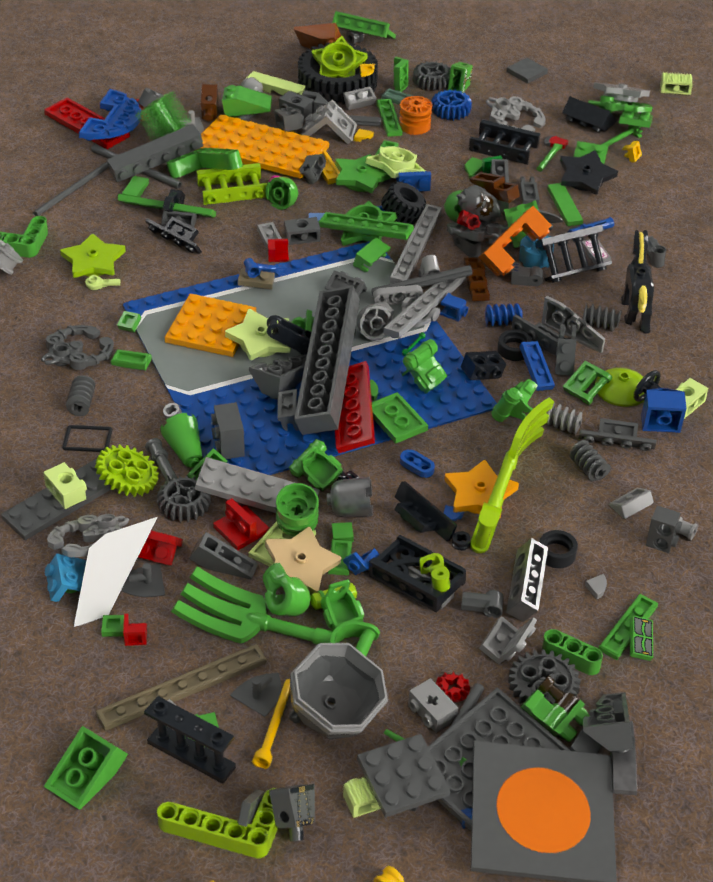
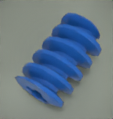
(502, 314)

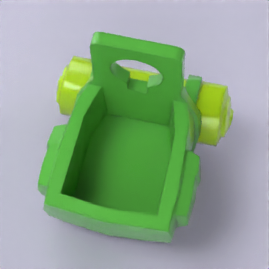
(338, 604)

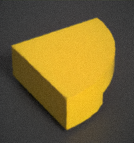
(366, 69)
(363, 134)

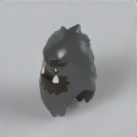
(479, 202)

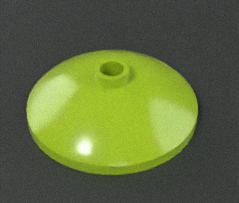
(621, 387)

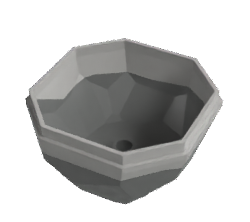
(344, 678)

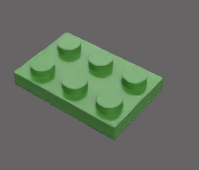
(636, 119)
(397, 418)

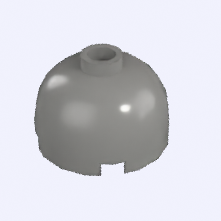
(372, 321)

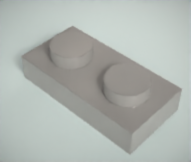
(268, 231)

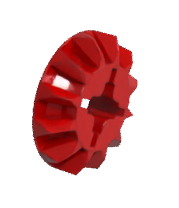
(457, 693)

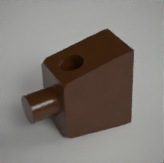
(209, 109)

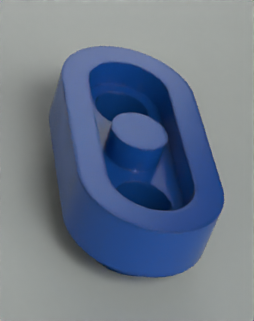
(419, 464)

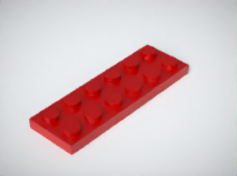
(75, 116)
(356, 416)

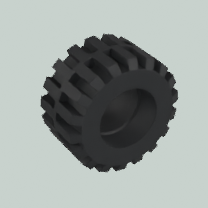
(404, 201)

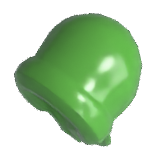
(296, 596)

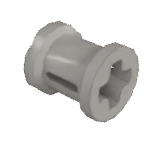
(688, 529)

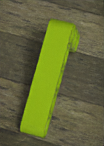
(224, 827)

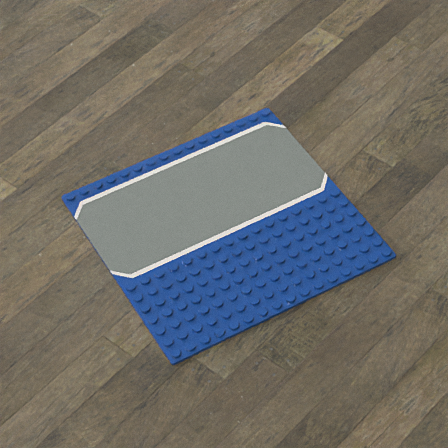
(208, 379)

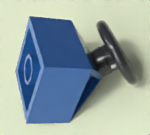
(662, 407)

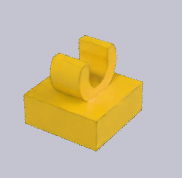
(633, 150)

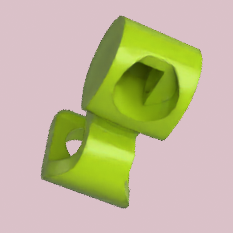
(439, 573)

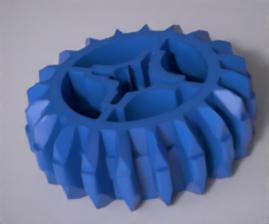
(451, 104)

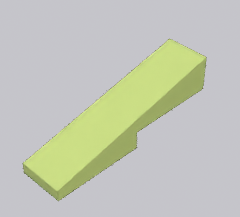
(278, 85)

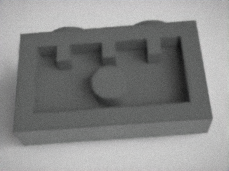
(342, 279)

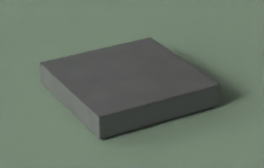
(527, 70)

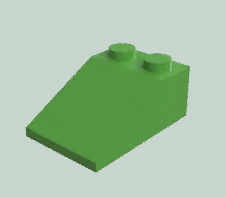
(244, 101)
(85, 768)

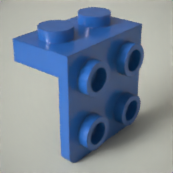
(419, 180)

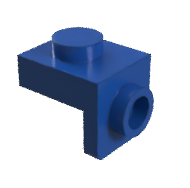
(359, 564)

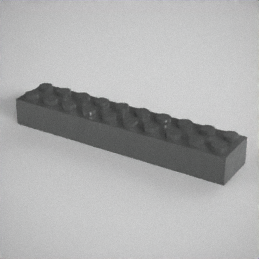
(327, 361)

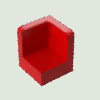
(278, 250)
(134, 633)

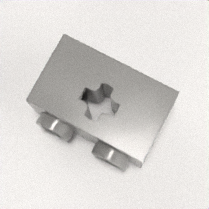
(432, 705)

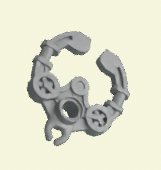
(511, 109)
(92, 528)

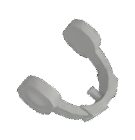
(433, 315)

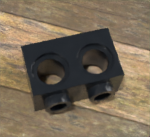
(483, 365)

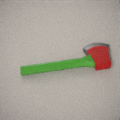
(556, 143)

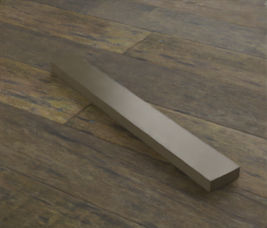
(182, 686)

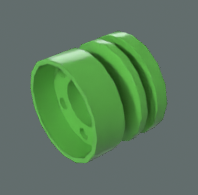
(296, 508)

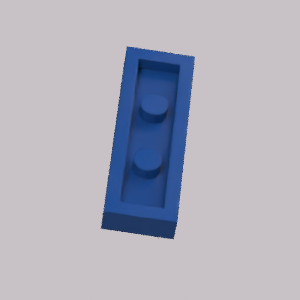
(537, 365)

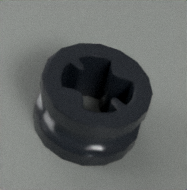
(461, 535)

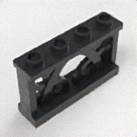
(413, 588)

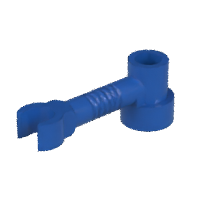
(253, 269)

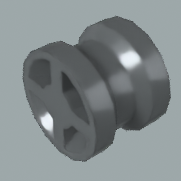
(353, 37)

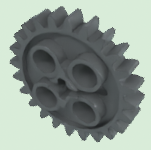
(532, 670)

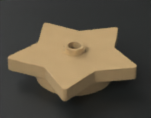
(303, 558)

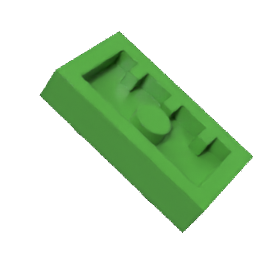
(400, 74)

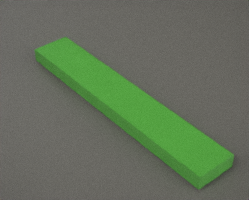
(159, 204)
(366, 225)

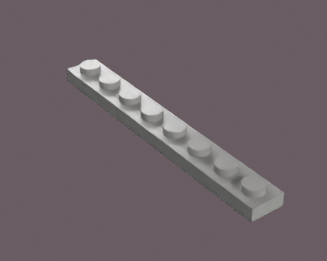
(416, 244)
(420, 307)

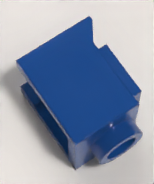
(454, 307)

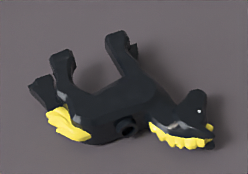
(639, 285)

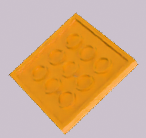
(203, 324)

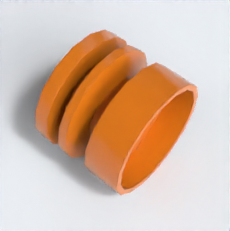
(415, 115)

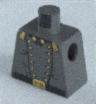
(294, 808)

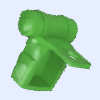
(424, 367)
(514, 401)
(317, 466)

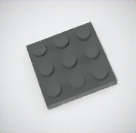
(403, 775)

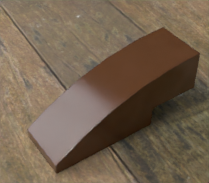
(496, 186)

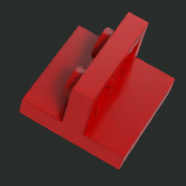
(240, 525)
(160, 547)

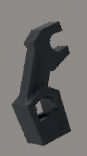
(175, 196)

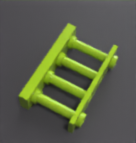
(224, 194)

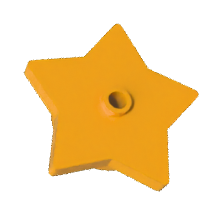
(475, 487)

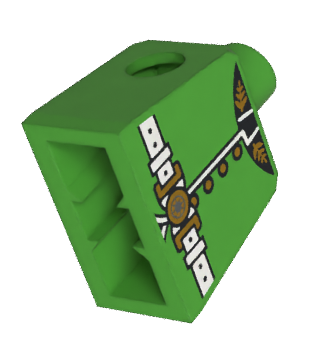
(461, 75)

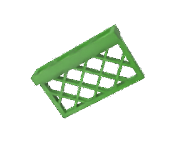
(363, 25)

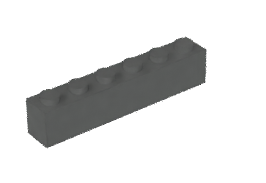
(155, 153)

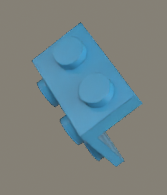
(64, 574)

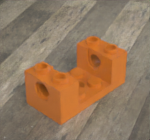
(531, 223)

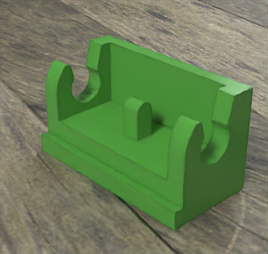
(370, 254)

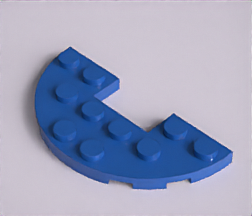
(119, 120)

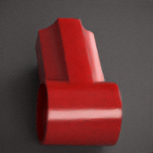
(468, 220)

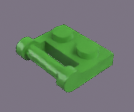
(583, 378)

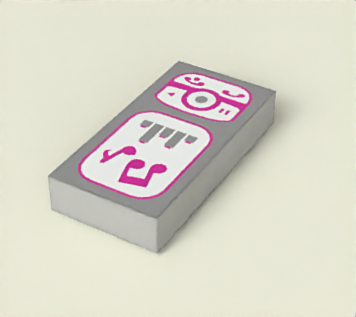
(589, 250)

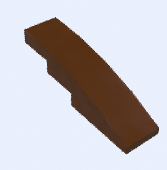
(477, 281)

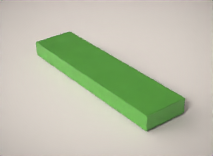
(389, 117)
(565, 204)
(619, 637)

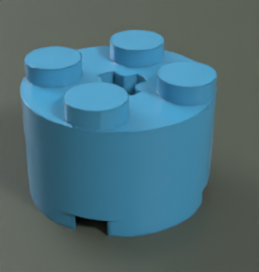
(533, 256)

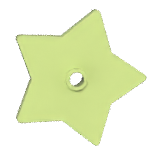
(394, 161)
(254, 338)

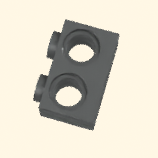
(288, 119)
(663, 529)

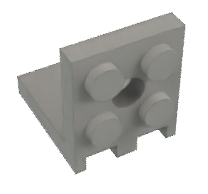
(334, 117)

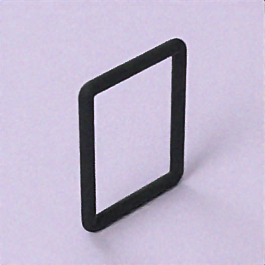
(86, 427)

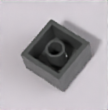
(228, 430)

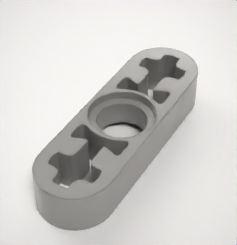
(385, 292)

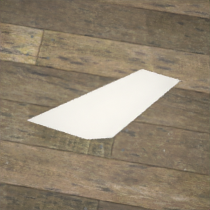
(108, 568)

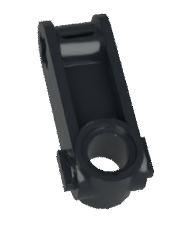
(288, 334)

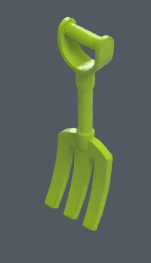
(527, 433)

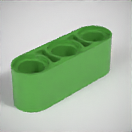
(582, 655)

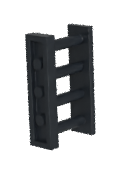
(506, 133)
(577, 237)
(188, 751)

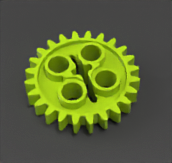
(126, 470)

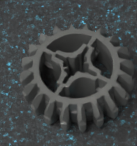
(431, 75)
(181, 500)

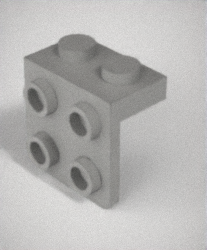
(506, 639)

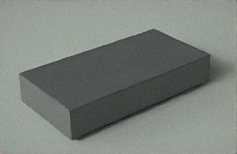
(249, 807)

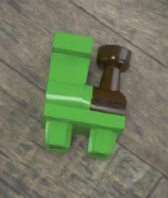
(556, 716)

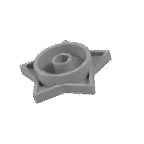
(621, 91)

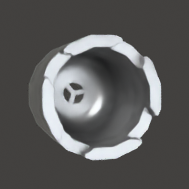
(351, 497)

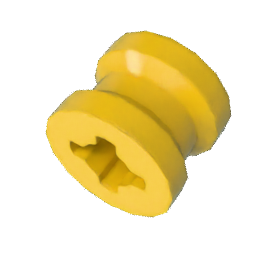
(389, 874)

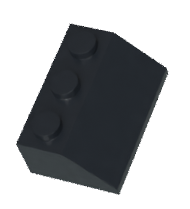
(588, 115)

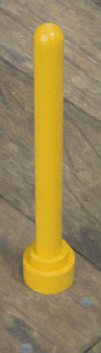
(263, 757)

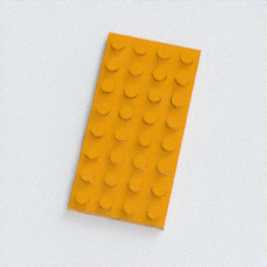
(262, 144)

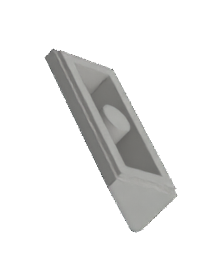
(359, 98)
(632, 502)

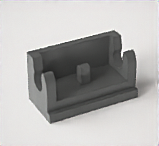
(287, 408)

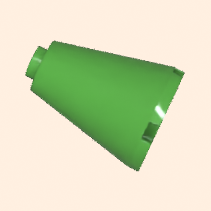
(184, 438)

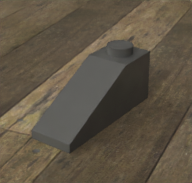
(222, 558)

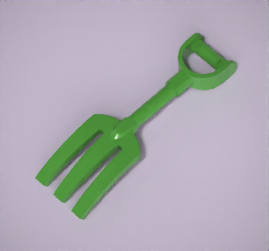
(254, 616)

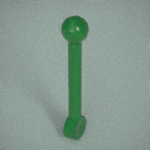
(421, 336)

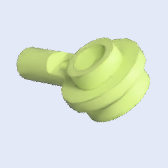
(95, 282)

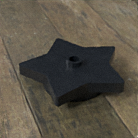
(586, 172)

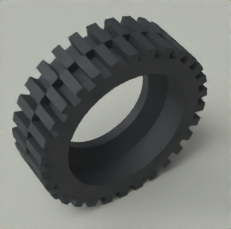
(330, 87)

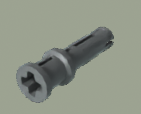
(160, 458)

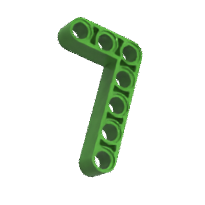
(205, 158)
(31, 241)

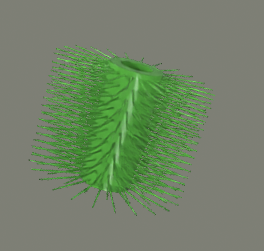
(163, 116)

